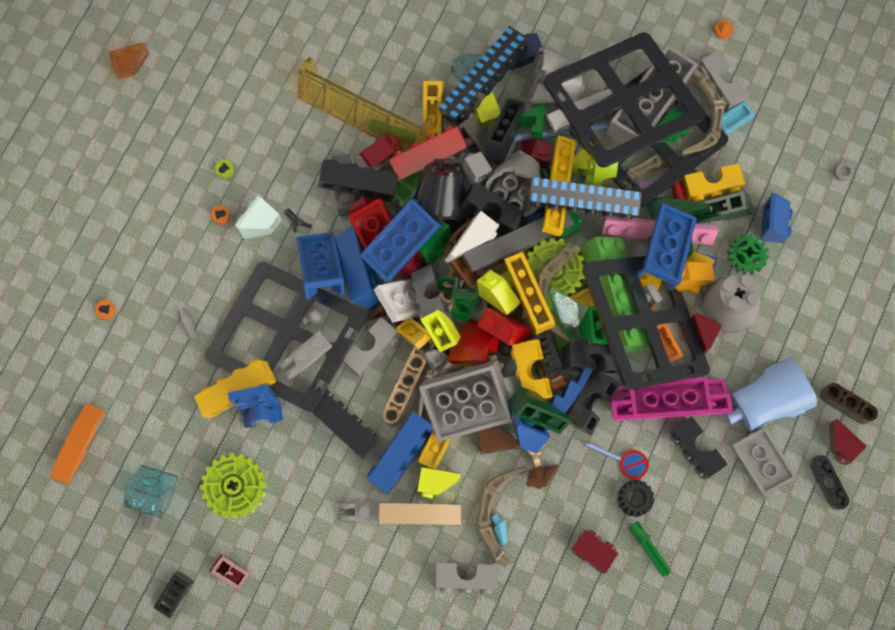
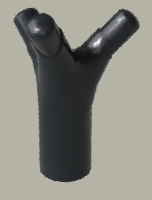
(296, 220)

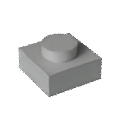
(651, 294)

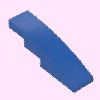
(571, 391)

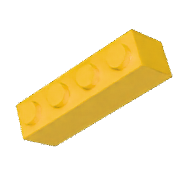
(529, 293)
(215, 398)

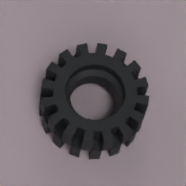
(646, 492)

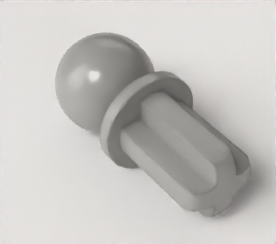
(313, 316)

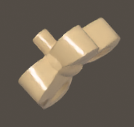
(535, 459)

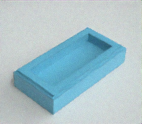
(736, 117)

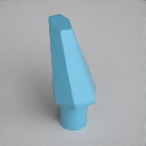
(500, 529)

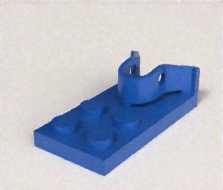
(400, 240)
(669, 245)
(320, 263)
(257, 404)

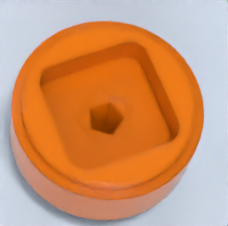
(723, 29)

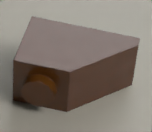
(495, 440)

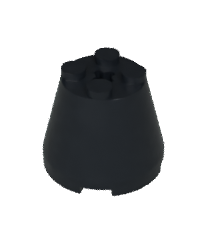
(442, 191)

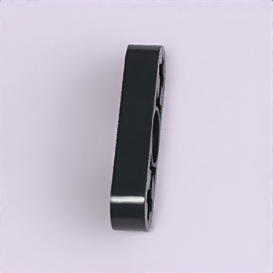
(828, 467)

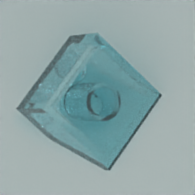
(150, 491)

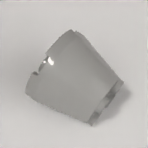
(544, 63)
(510, 178)
(732, 302)

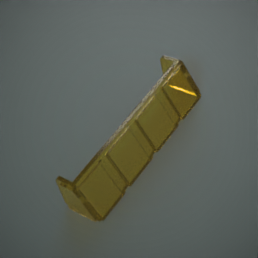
(356, 109)

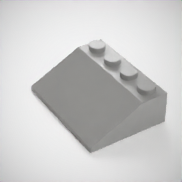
(466, 400)

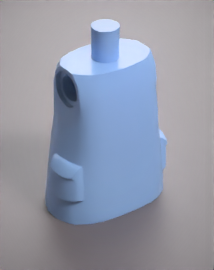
(774, 395)

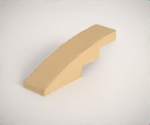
(419, 514)

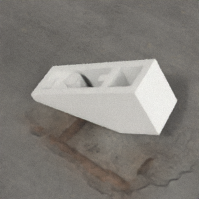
(476, 234)

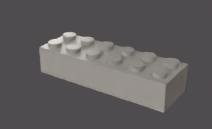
(656, 104)

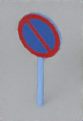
(632, 463)

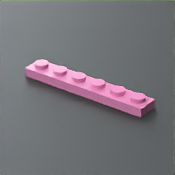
(644, 227)

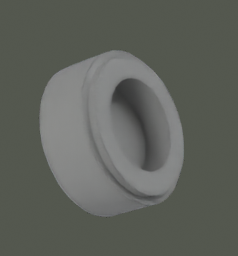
(843, 172)

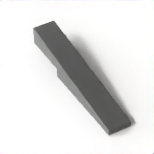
(510, 244)

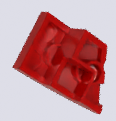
(473, 345)

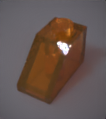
(128, 60)

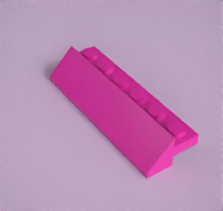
(672, 399)

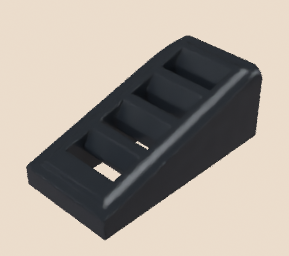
(547, 338)
(184, 580)

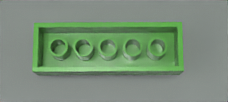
(616, 288)

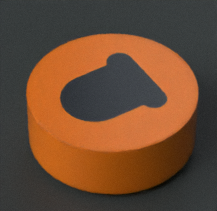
(220, 215)
(105, 309)

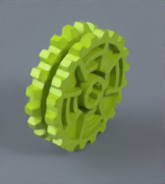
(568, 275)
(218, 483)

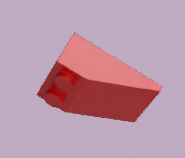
(370, 221)

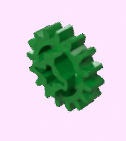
(740, 258)

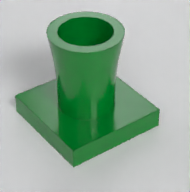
(435, 246)

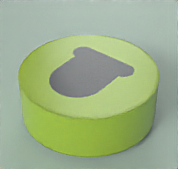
(224, 169)

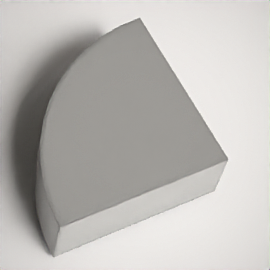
(434, 358)
(149, 525)

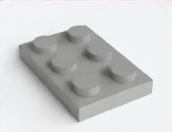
(764, 462)

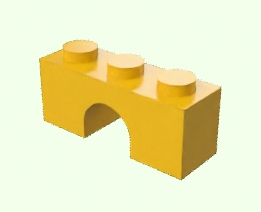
(699, 188)
(525, 355)

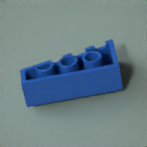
(358, 273)
(401, 453)

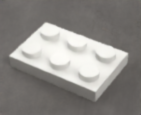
(398, 300)

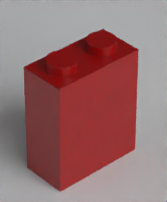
(505, 327)

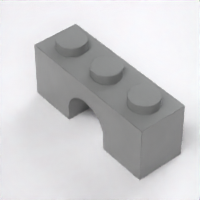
(731, 93)
(475, 169)
(361, 361)
(448, 579)

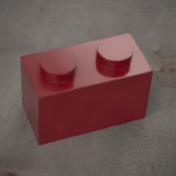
(594, 551)

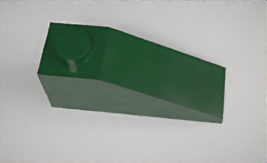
(689, 207)
(727, 208)
(537, 410)

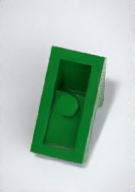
(535, 120)

